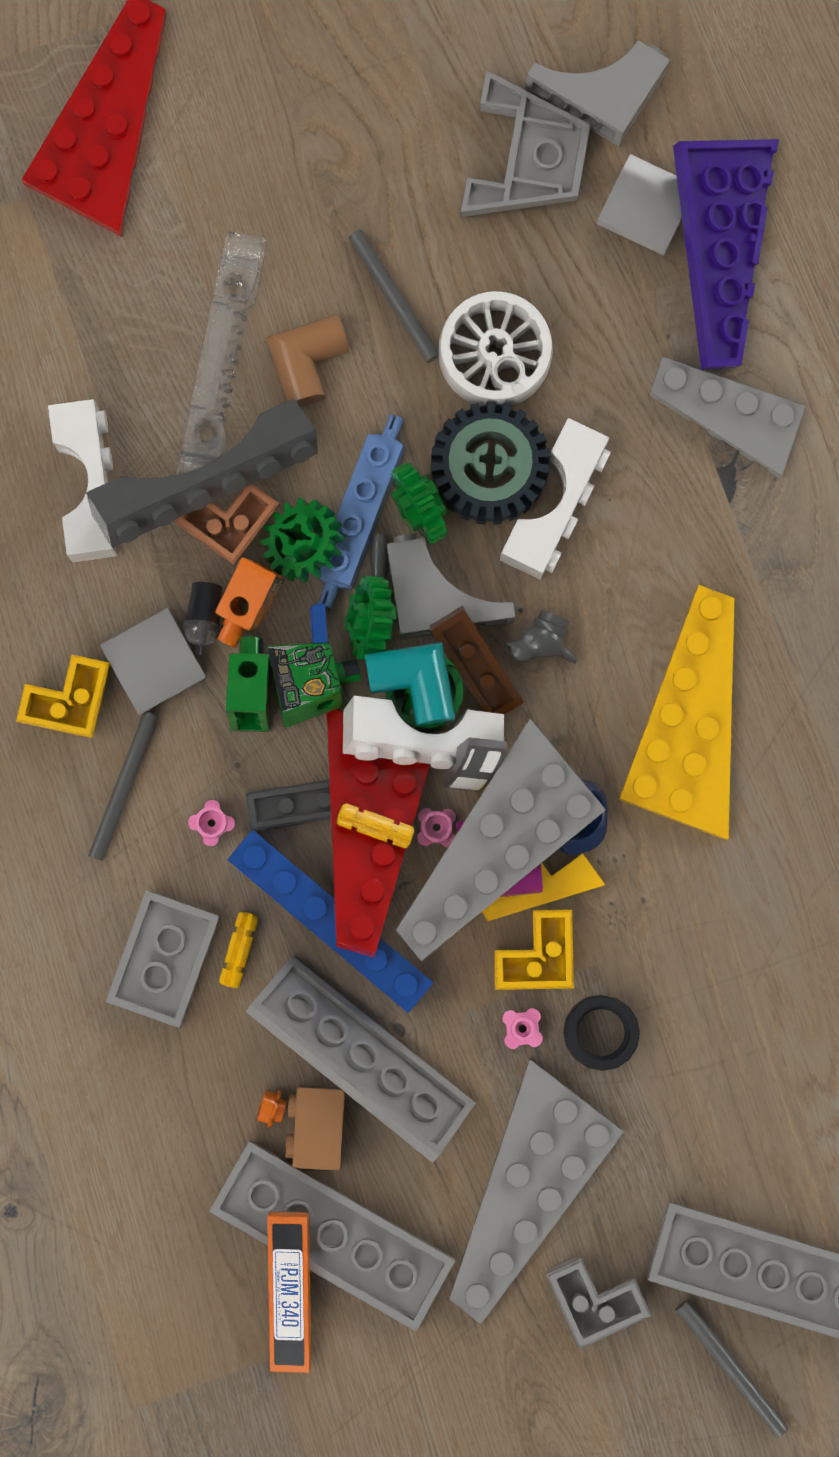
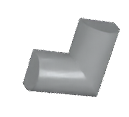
(593, 1314)

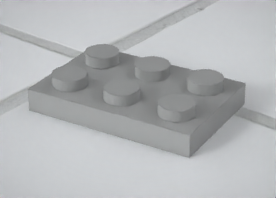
(163, 959)

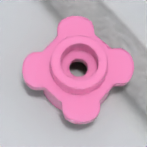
(428, 819)
(222, 823)
(514, 1036)

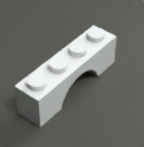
(78, 432)
(575, 457)
(377, 731)

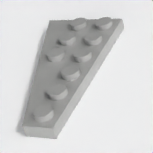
(516, 825)
(539, 1170)

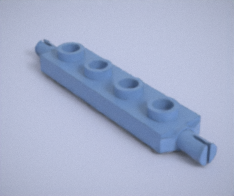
(363, 508)

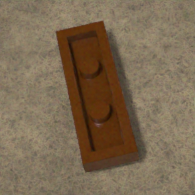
(476, 662)

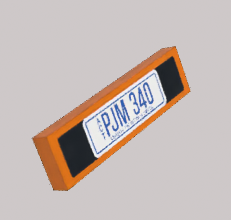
(289, 1292)

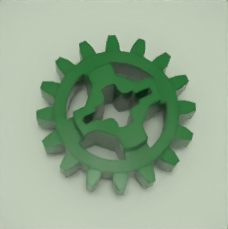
(419, 503)
(302, 555)
(370, 616)

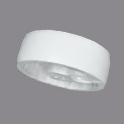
(508, 393)

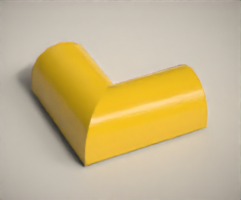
(76, 707)
(547, 964)

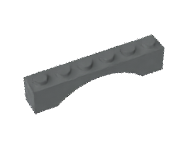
(138, 505)

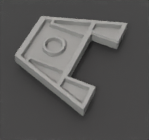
(543, 154)

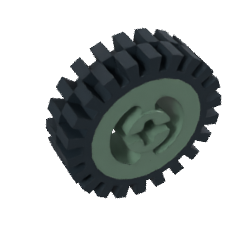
(528, 466)

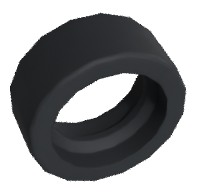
(630, 1025)

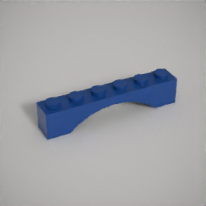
(316, 911)

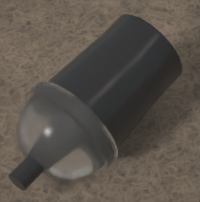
(201, 620)

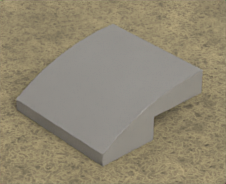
(643, 205)
(152, 661)

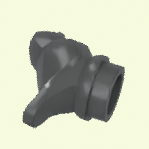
(542, 640)

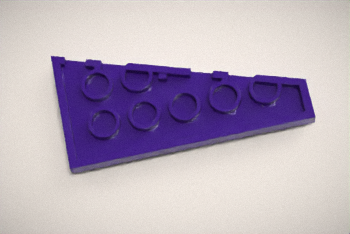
(723, 228)

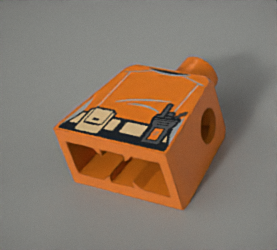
(256, 585)

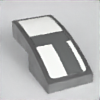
(475, 764)

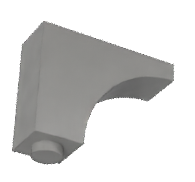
(606, 97)
(426, 596)

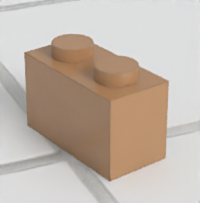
(317, 1127)

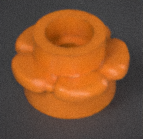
(271, 1108)

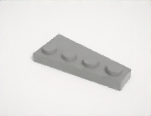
(740, 415)

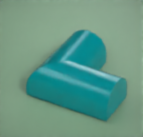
(422, 671)

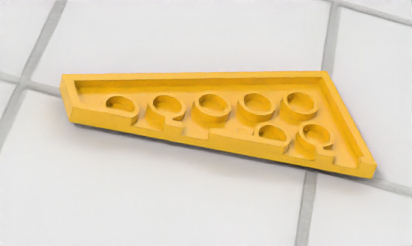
(686, 743)

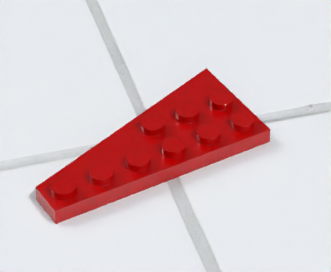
(99, 133)
(362, 865)

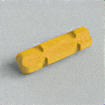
(375, 825)
(238, 949)

